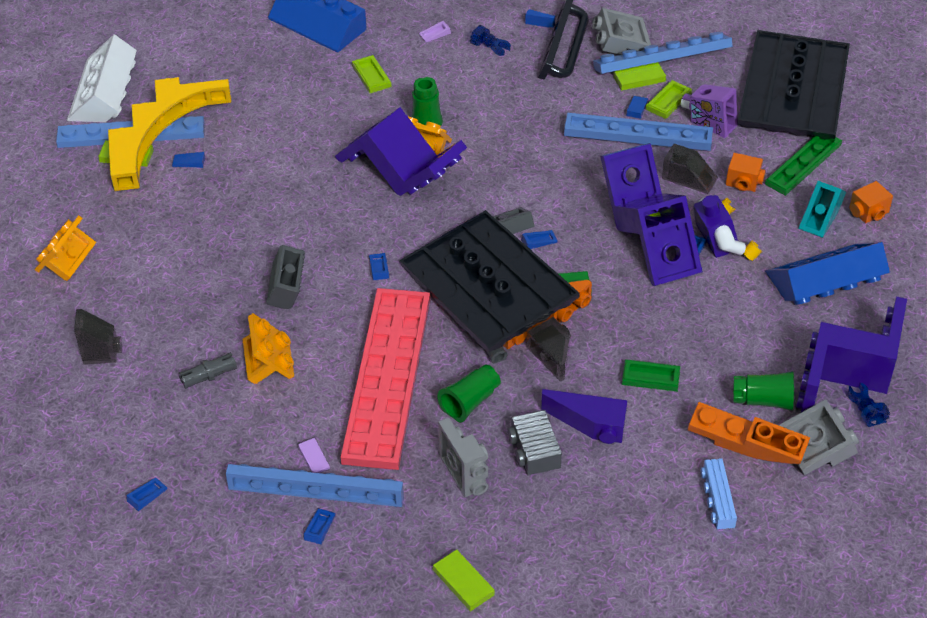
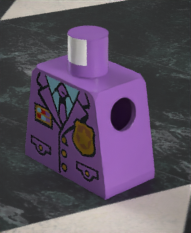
(713, 108)

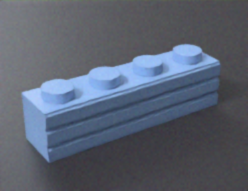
(719, 494)

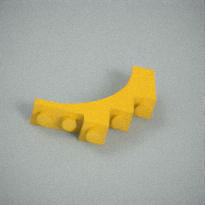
(173, 101)

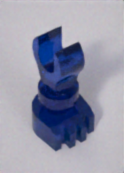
(482, 34)
(869, 409)

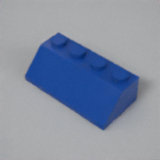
(322, 21)
(830, 271)

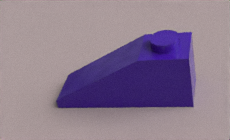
(592, 415)

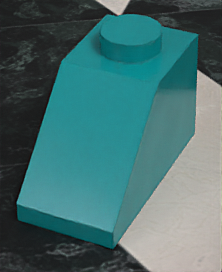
(822, 209)

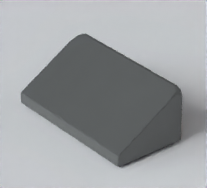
(516, 220)

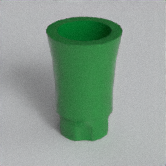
(426, 101)
(765, 390)
(468, 393)

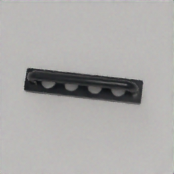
(547, 65)

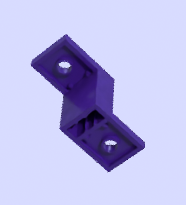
(402, 153)
(643, 196)
(853, 356)

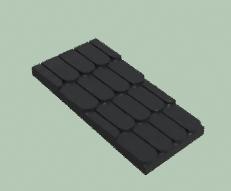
(794, 84)
(489, 280)

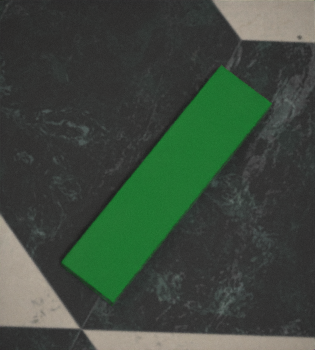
(802, 164)

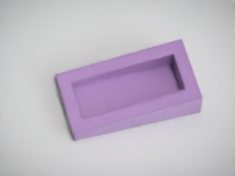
(436, 31)
(313, 456)

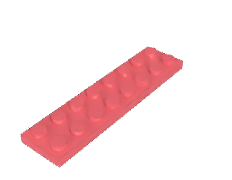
(386, 380)

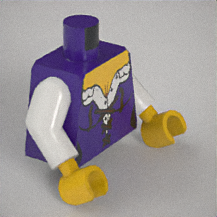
(718, 228)

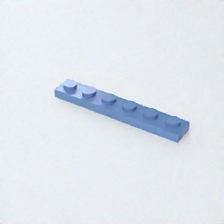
(654, 54)
(638, 131)
(97, 133)
(315, 485)

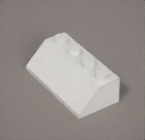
(103, 82)

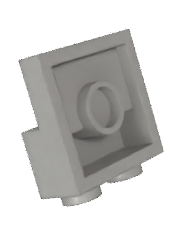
(620, 31)
(827, 435)
(463, 458)

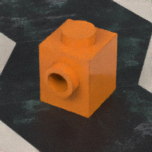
(745, 172)
(870, 202)

